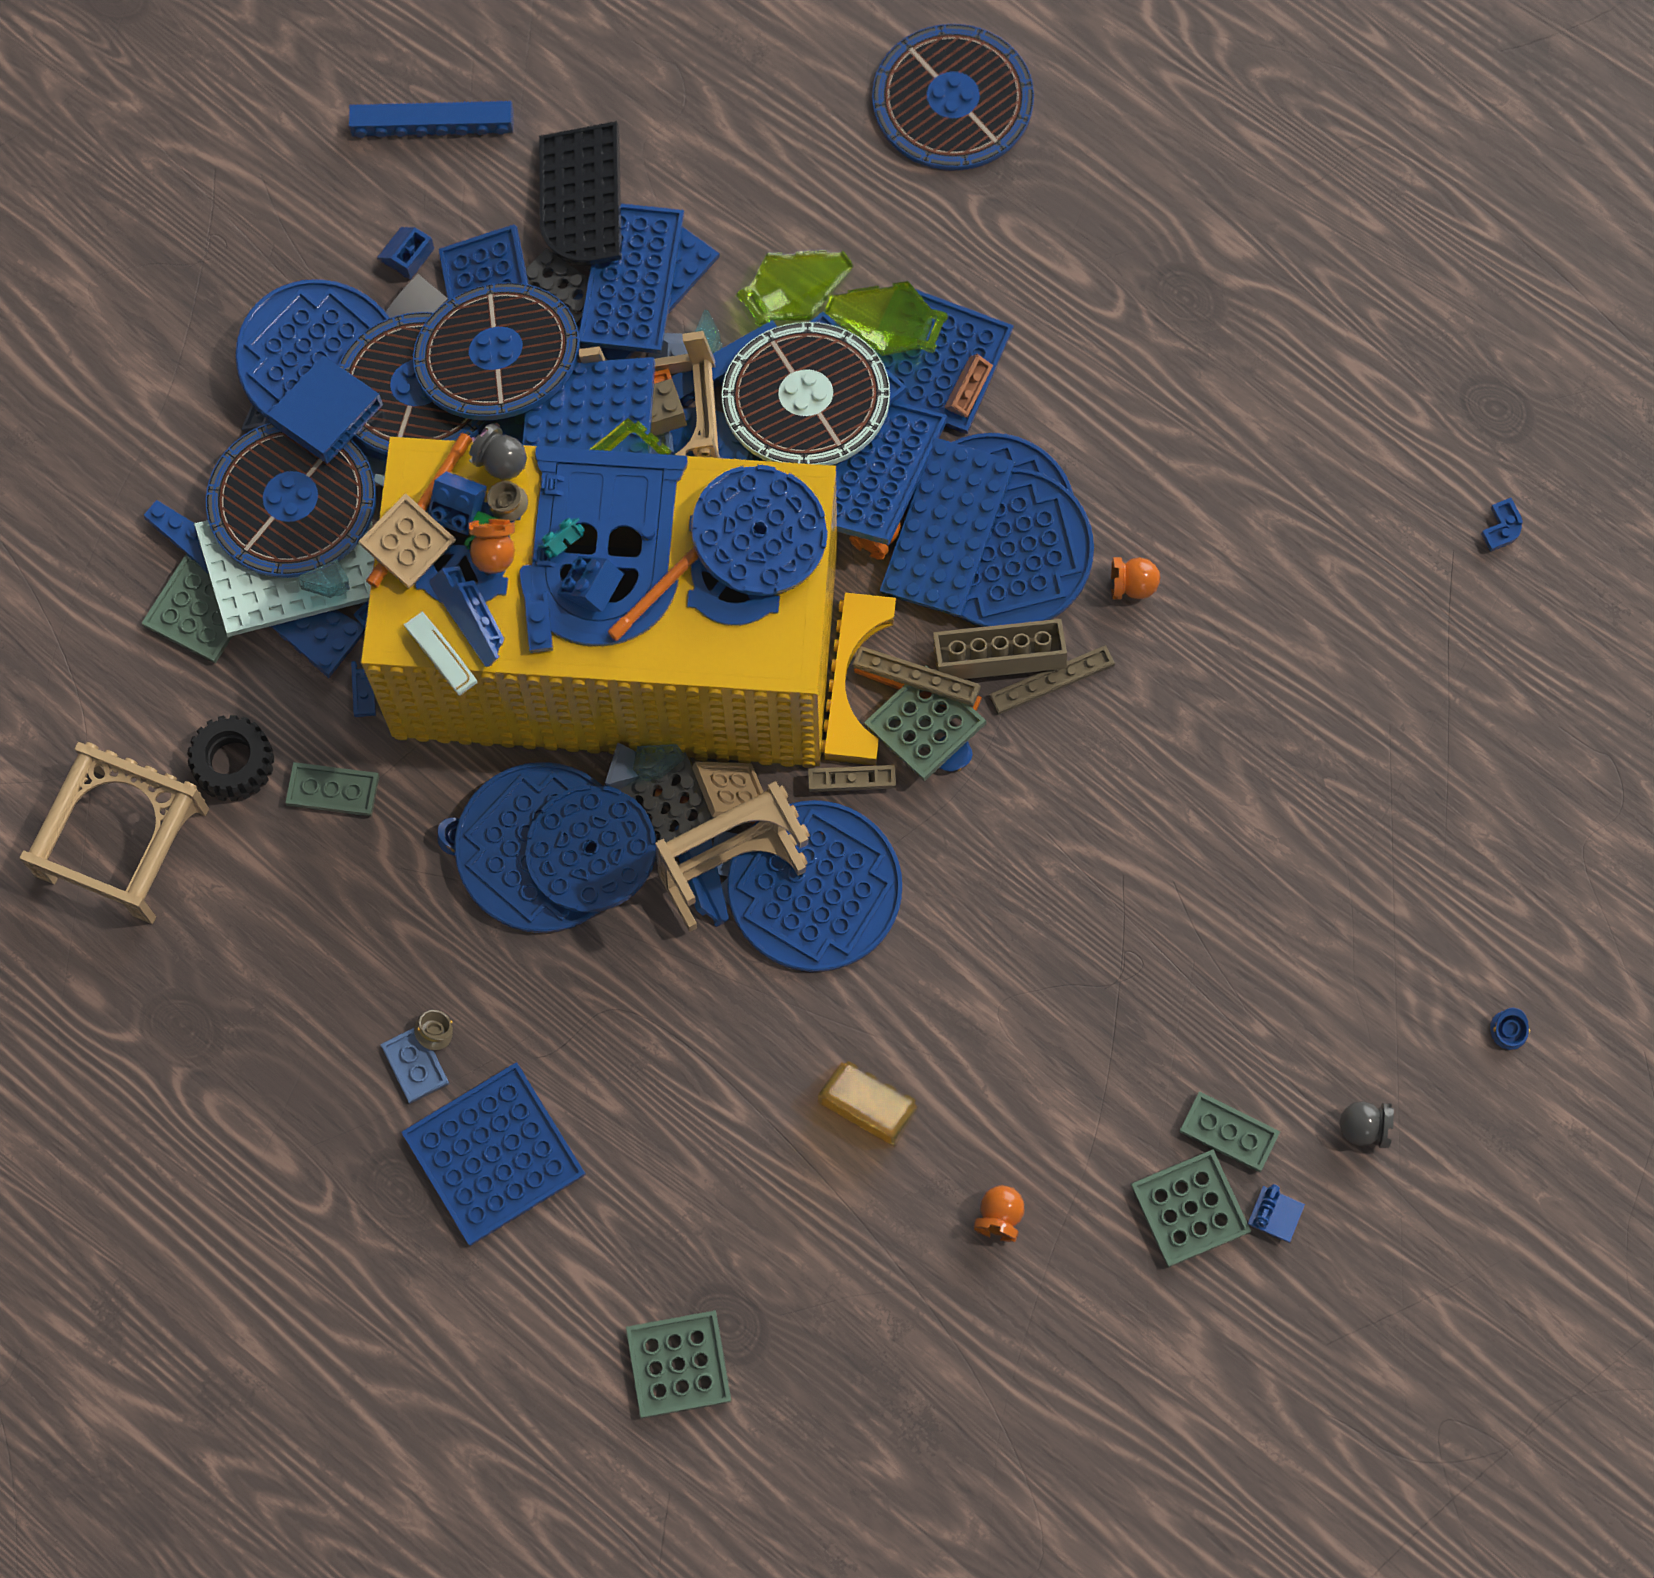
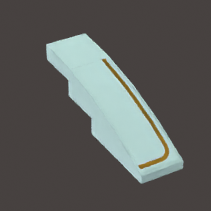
(441, 653)

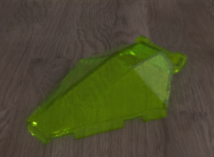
(794, 284)
(888, 317)

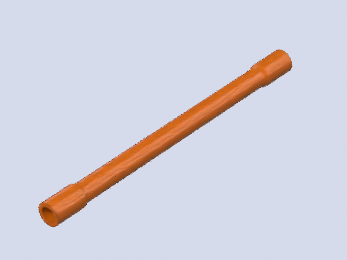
(456, 453)
(626, 622)

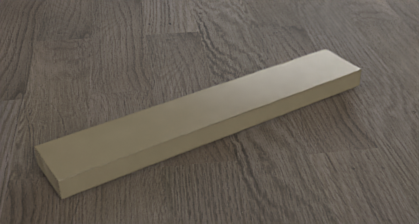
(916, 676)
(1051, 680)

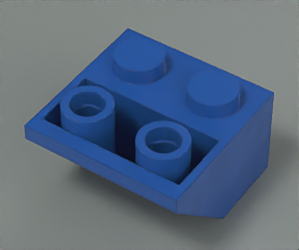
(407, 251)
(456, 501)
(590, 582)

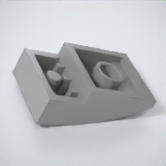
(416, 297)

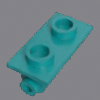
(567, 531)

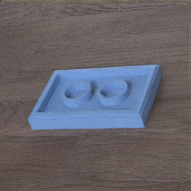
(414, 1066)

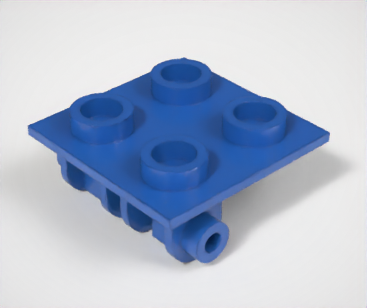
(1276, 1213)

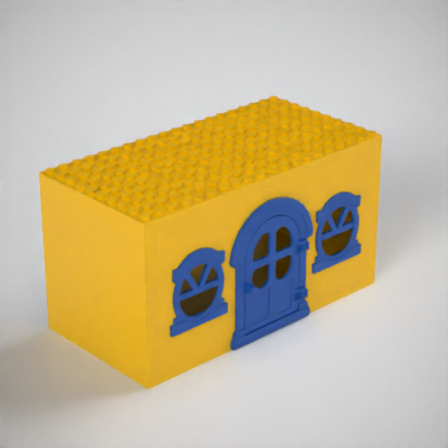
(686, 673)

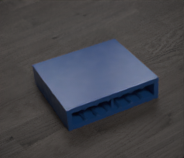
(325, 409)

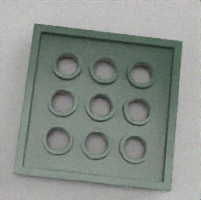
(940, 723)
(1217, 1185)
(642, 1359)

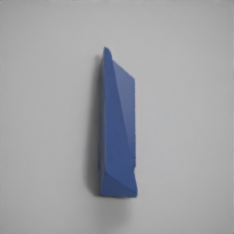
(469, 612)
(707, 887)

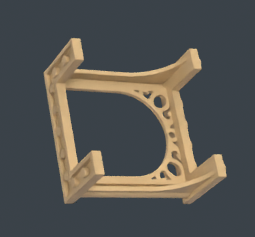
(701, 362)
(183, 803)
(767, 836)

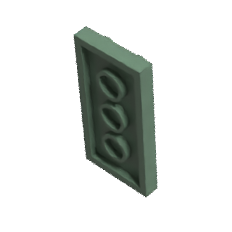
(332, 789)
(1229, 1131)

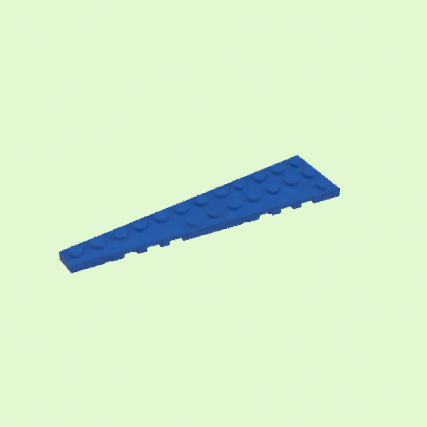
(319, 637)

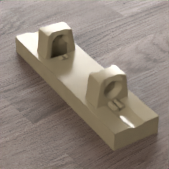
(852, 778)

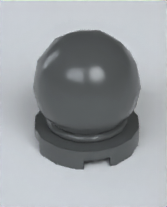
(501, 455)
(1365, 1123)

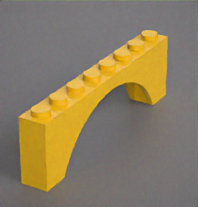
(860, 620)

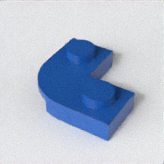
(1508, 528)

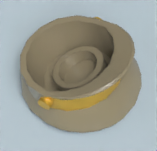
(507, 500)
(433, 1030)

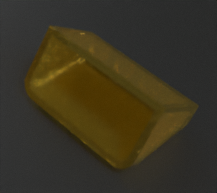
(868, 1103)

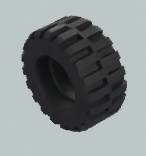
(212, 739)

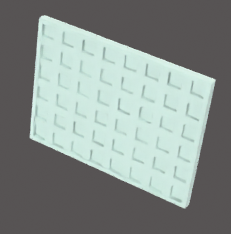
(260, 601)

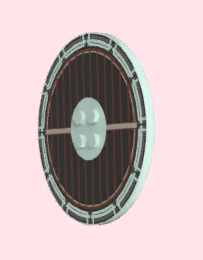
(806, 394)

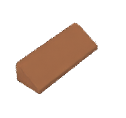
(968, 385)

